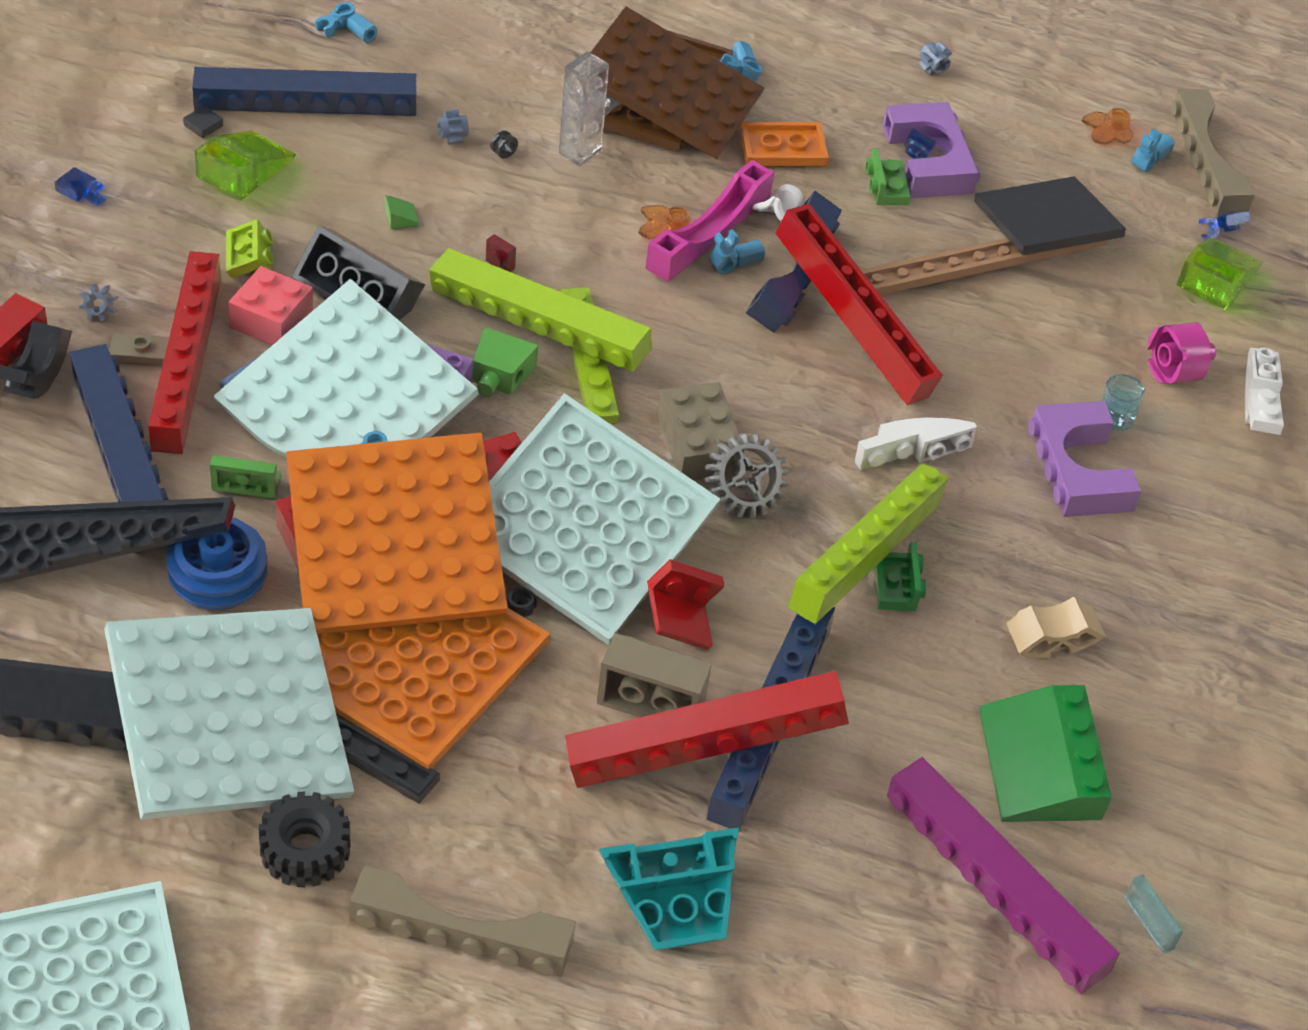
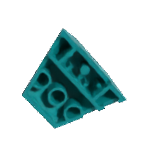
(677, 886)

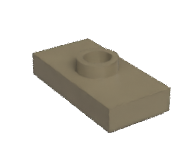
(138, 348)

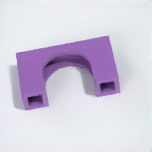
(933, 176)
(1075, 487)

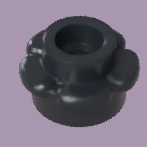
(521, 601)

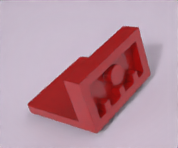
(680, 601)

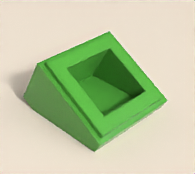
(400, 213)

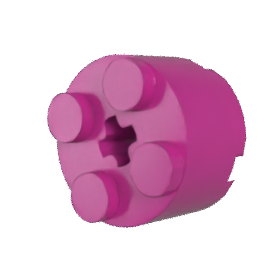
(1180, 353)

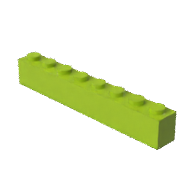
(541, 309)
(867, 543)

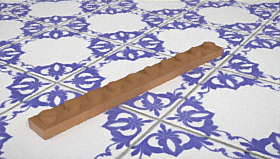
(957, 264)

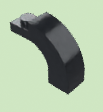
(39, 362)

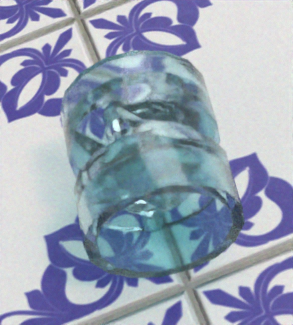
(1123, 398)

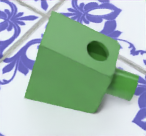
(502, 362)

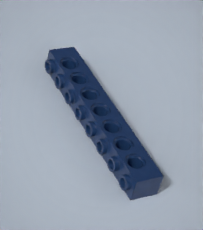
(748, 766)

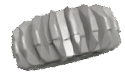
(740, 462)

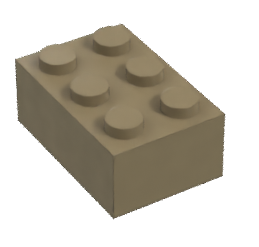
(694, 424)
(650, 678)

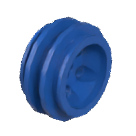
(218, 582)

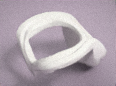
(781, 200)

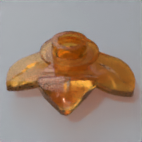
(1110, 126)
(663, 218)

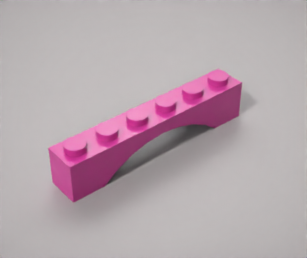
(678, 248)

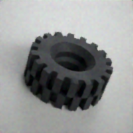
(299, 817)

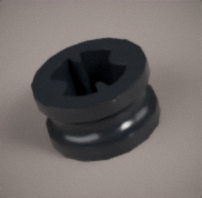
(504, 144)

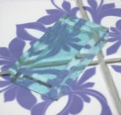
(1153, 914)

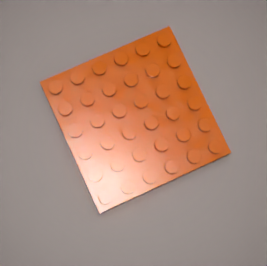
(395, 533)
(427, 680)

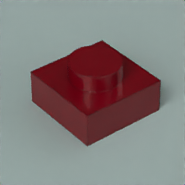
(500, 253)

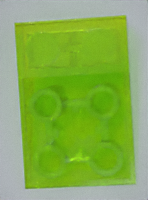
(239, 162)
(1217, 272)

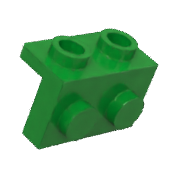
(900, 580)

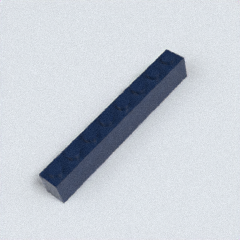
(304, 91)
(114, 426)

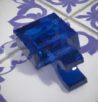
(80, 185)
(1228, 221)

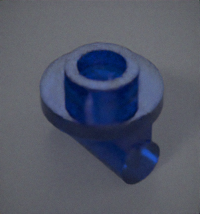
(918, 144)

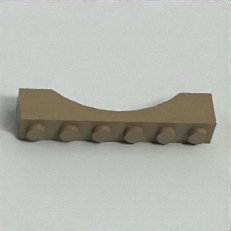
(1224, 185)
(532, 942)

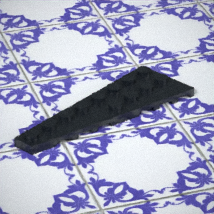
(71, 535)

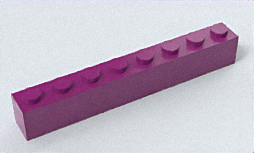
(1002, 876)

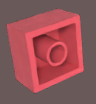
(269, 305)

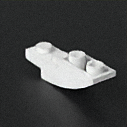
(1263, 391)
(918, 437)

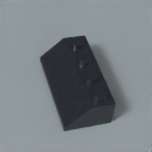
(335, 259)
(60, 704)

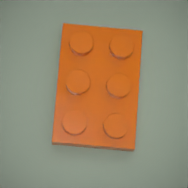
(784, 143)

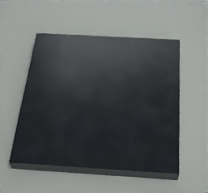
(1049, 215)

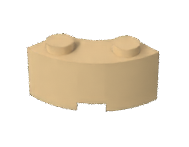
(1055, 628)

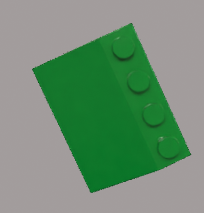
(1046, 756)

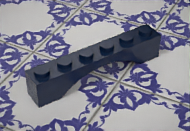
(779, 295)

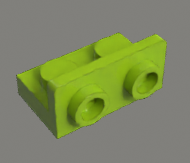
(248, 248)

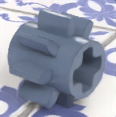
(935, 58)
(453, 126)
(93, 310)

